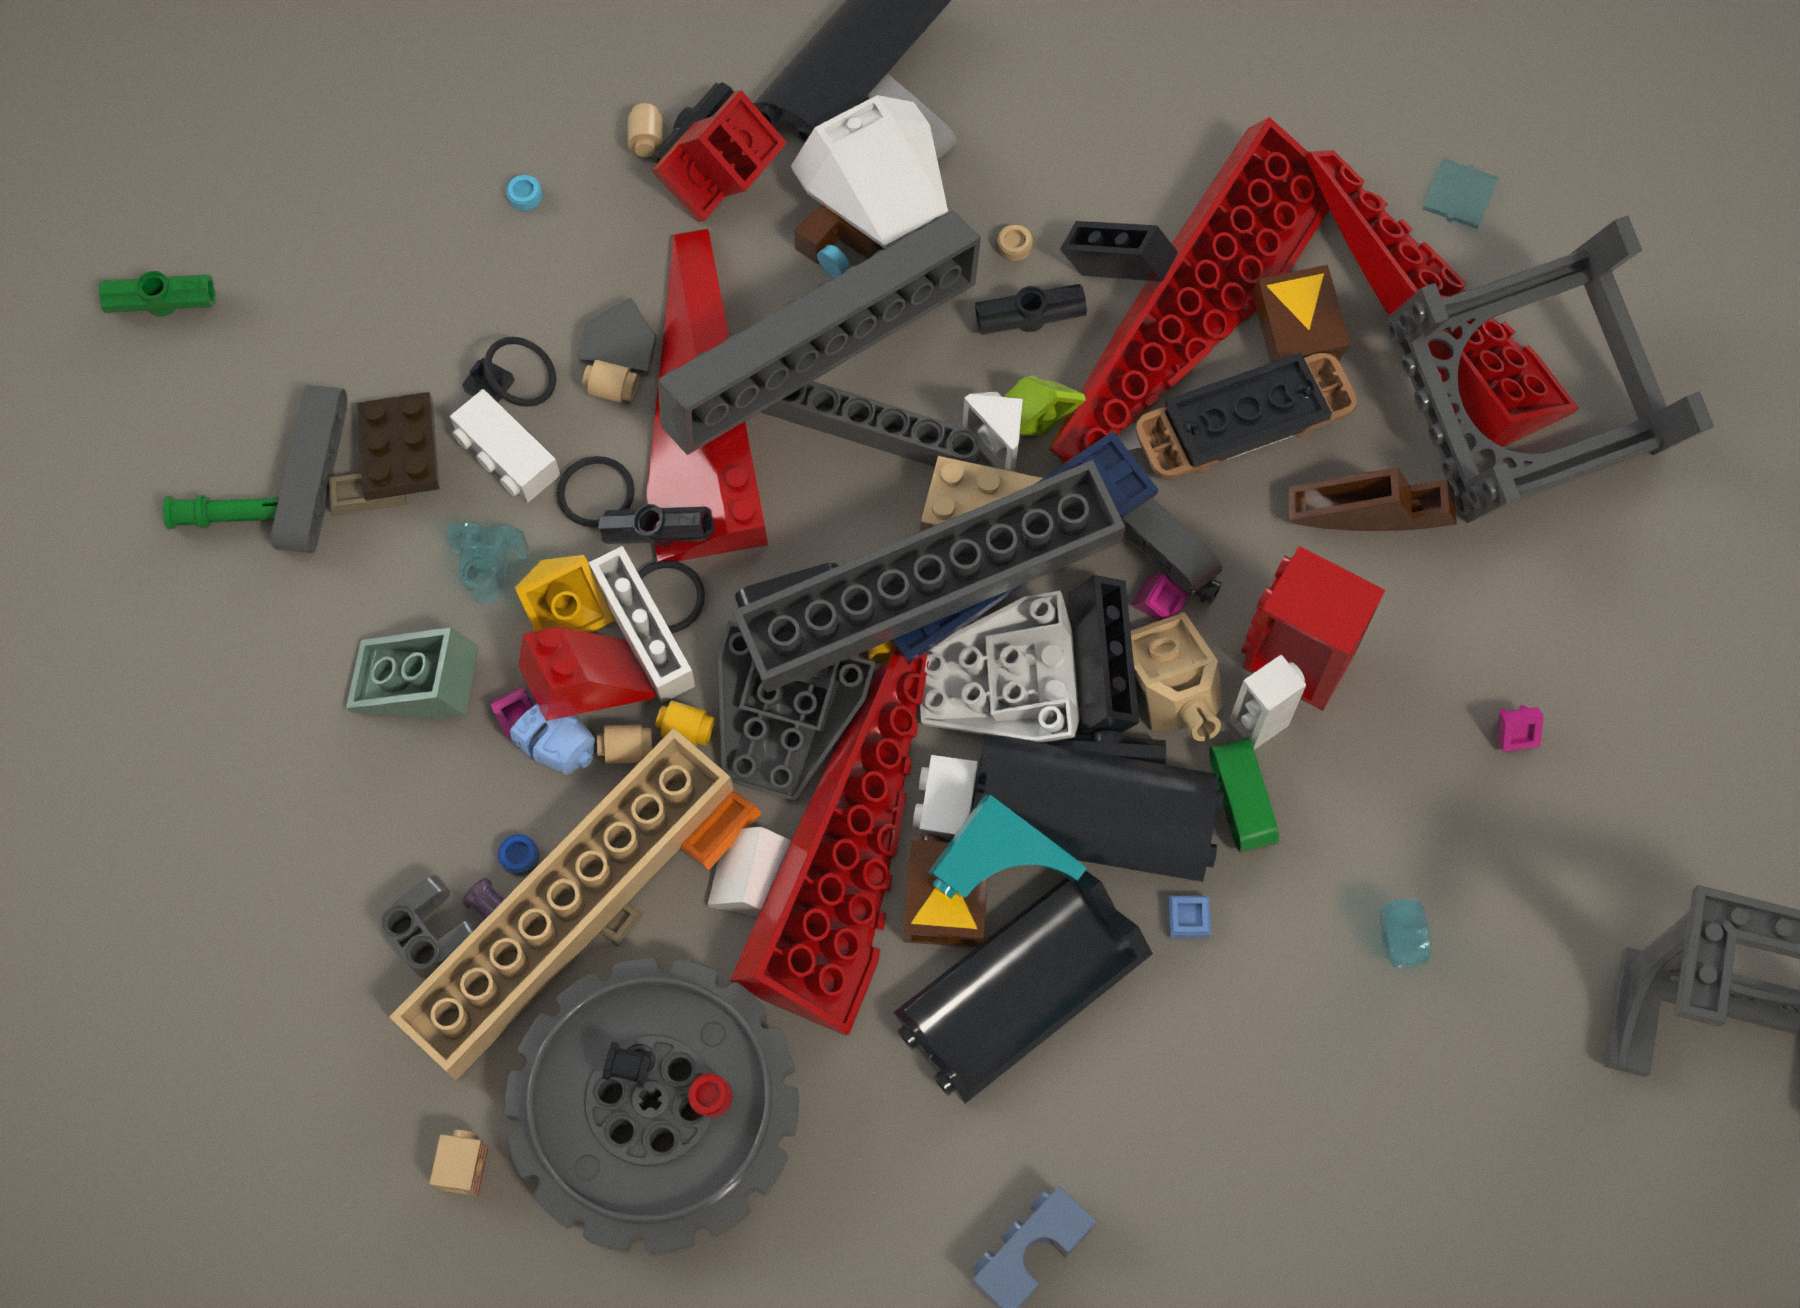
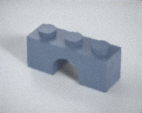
(1055, 1221)

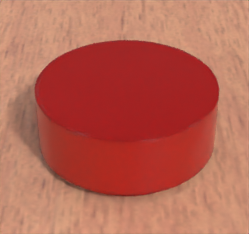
(710, 1095)

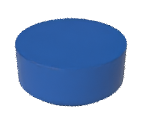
(518, 855)

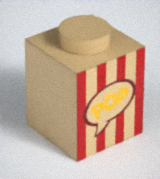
(459, 1163)

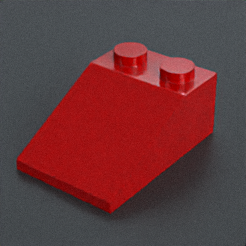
(580, 672)

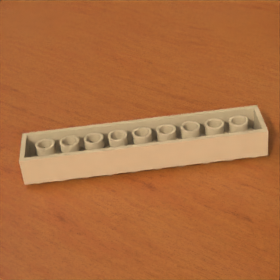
(562, 904)

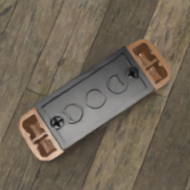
(1245, 413)

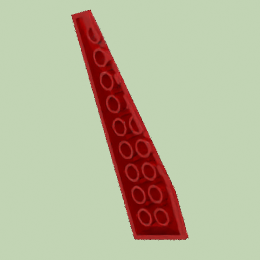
(1499, 383)
(722, 470)
(823, 908)

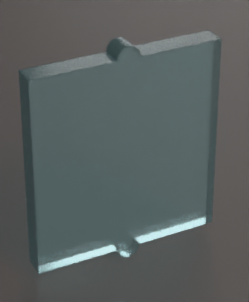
(1460, 193)

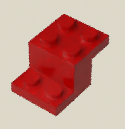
(719, 156)

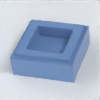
(1189, 917)

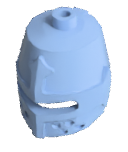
(560, 746)

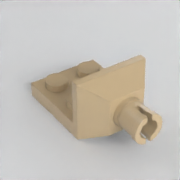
(1177, 677)

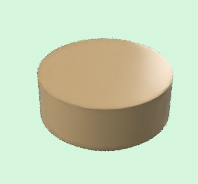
(1014, 242)

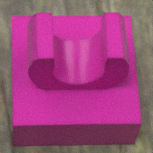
(1520, 728)

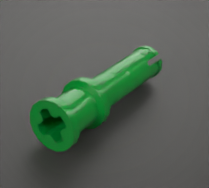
(205, 511)

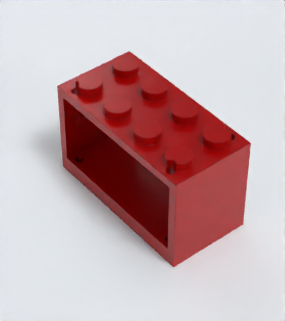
(1313, 619)

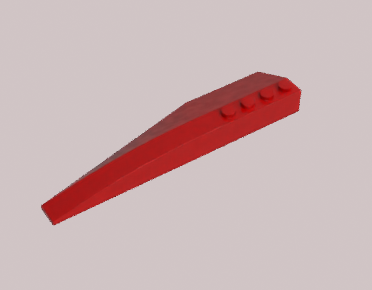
(1241, 231)

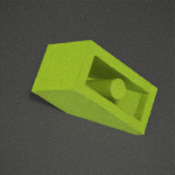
(1044, 404)

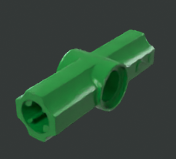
(140, 293)

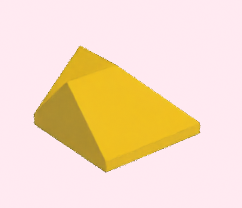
(563, 595)

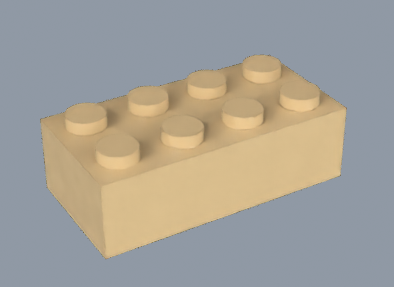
(966, 486)

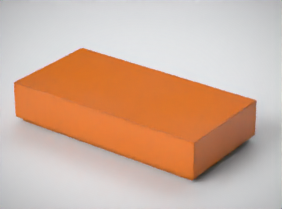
(720, 830)

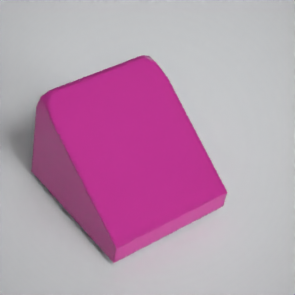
(1160, 597)
(511, 707)

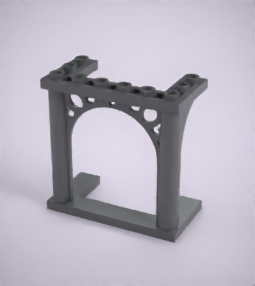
(1591, 265)
(1694, 970)

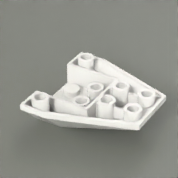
(875, 169)
(1007, 674)

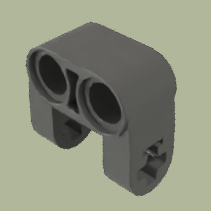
(415, 906)

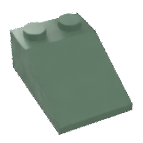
(414, 675)

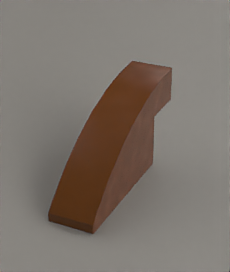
(827, 228)
(1373, 503)

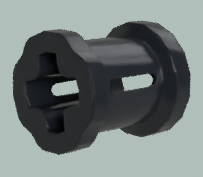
(627, 1065)

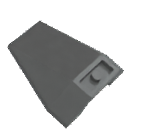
(784, 734)

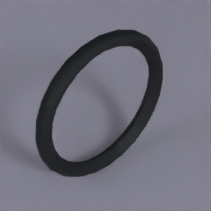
(498, 389)
(588, 461)
(697, 581)

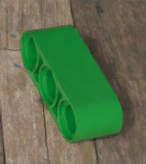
(1245, 795)

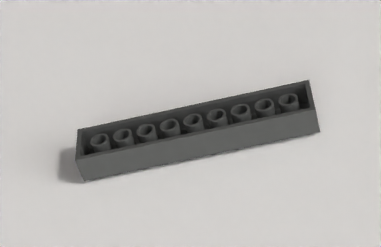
(817, 332)
(929, 575)

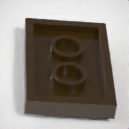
(397, 446)

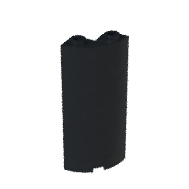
(845, 61)
(1107, 805)
(1021, 985)

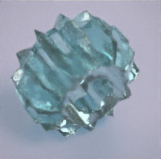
(1405, 933)

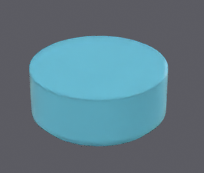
(524, 192)
(833, 260)

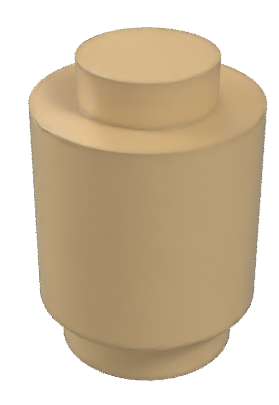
(645, 130)
(610, 381)
(624, 743)

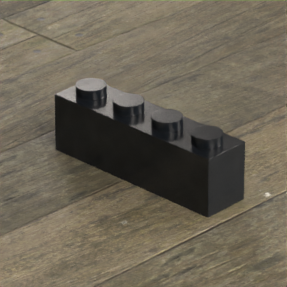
(1103, 655)

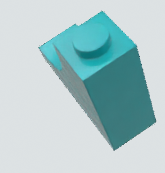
(994, 841)

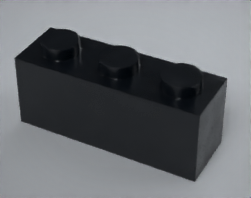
(1119, 250)

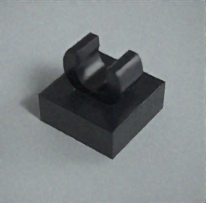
(477, 380)

